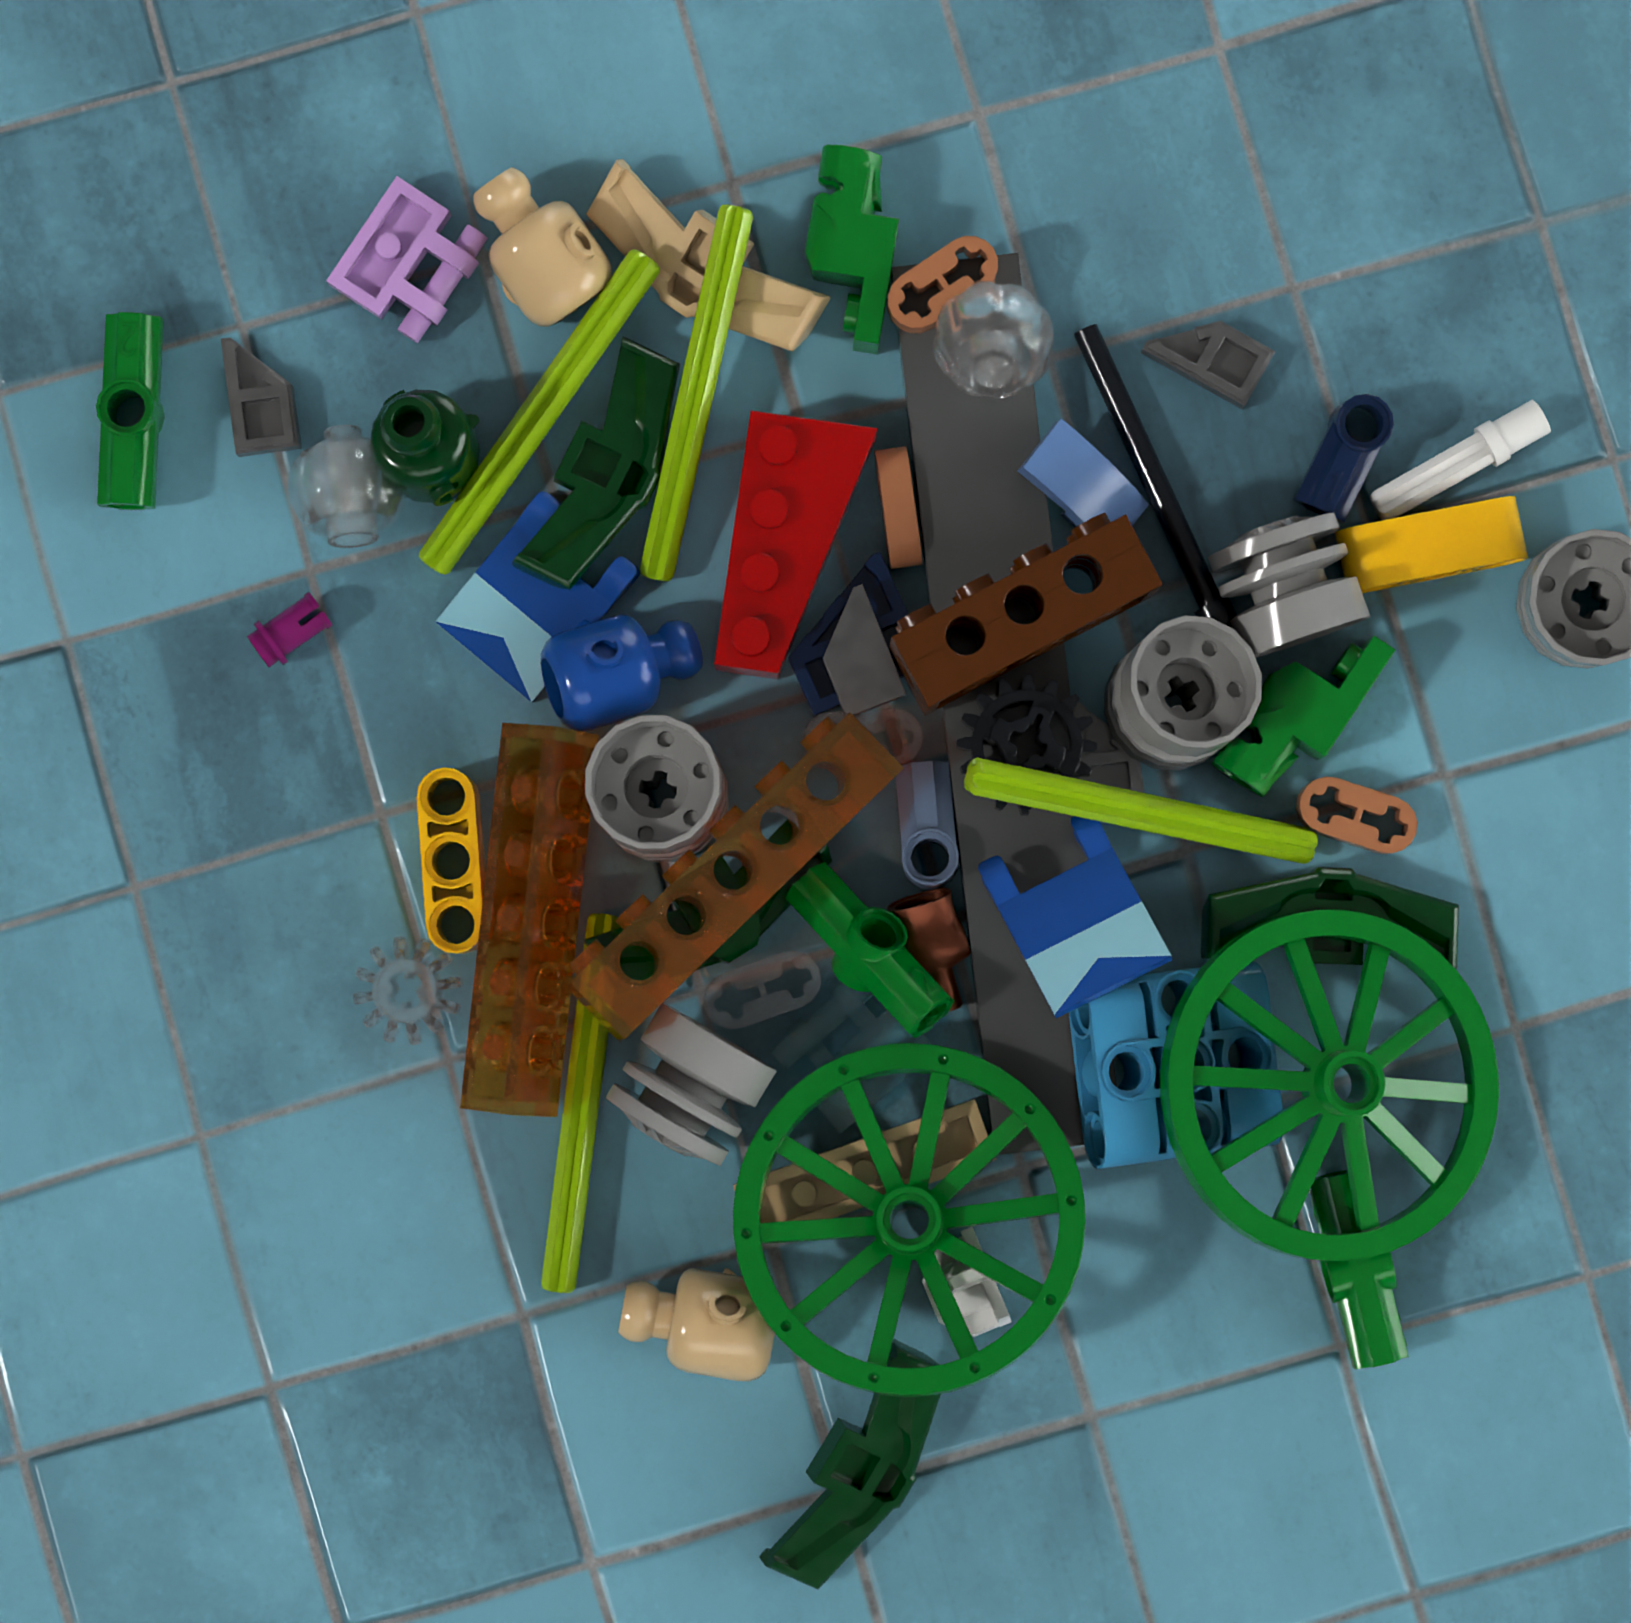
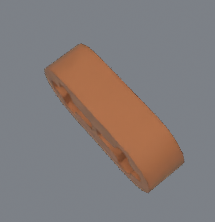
(933, 272)
(898, 507)
(1361, 801)

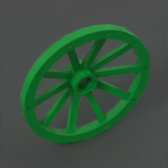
(1316, 1084)
(774, 1139)

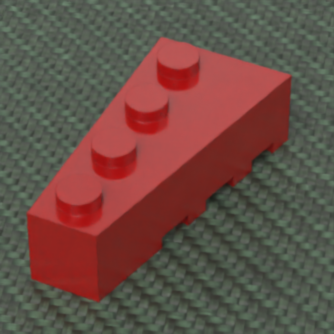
(786, 520)

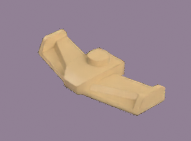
(638, 220)

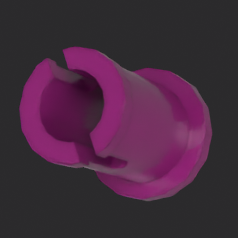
(283, 632)

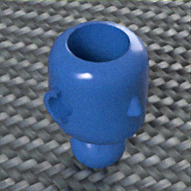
(614, 669)

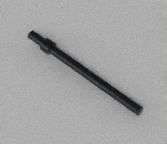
(1153, 477)

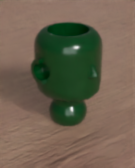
(425, 445)

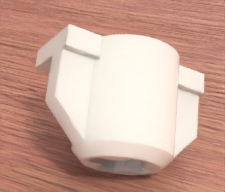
(974, 1293)

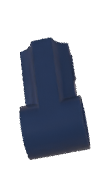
(1343, 462)

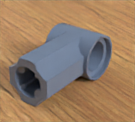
(926, 817)

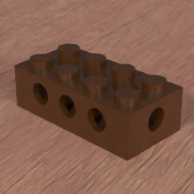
(1100, 548)

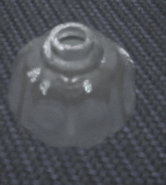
(993, 340)
(342, 490)

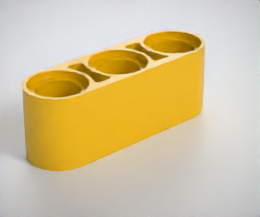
(1433, 544)
(436, 833)

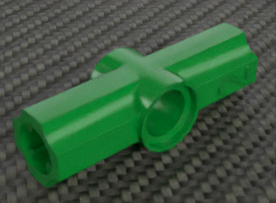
(130, 370)
(869, 949)
(1358, 1286)

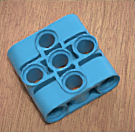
(1127, 1121)

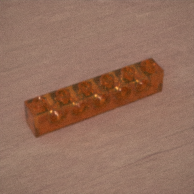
(861, 773)
(528, 922)

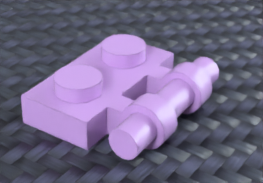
(390, 250)

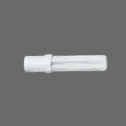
(1490, 444)

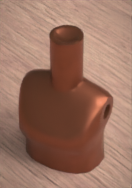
(934, 936)

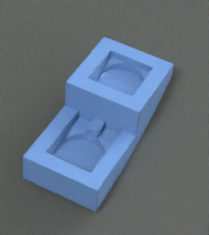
(1080, 478)

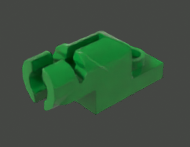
(850, 242)
(1301, 713)

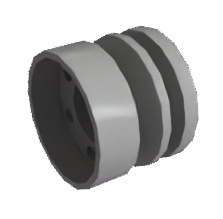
(1289, 584)
(1553, 620)
(1209, 672)
(637, 758)
(690, 1085)

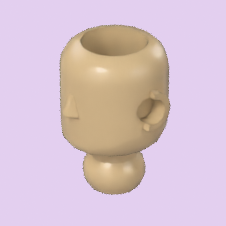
(544, 253)
(707, 1324)

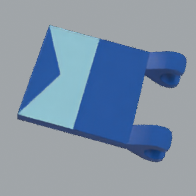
(511, 615)
(1081, 927)

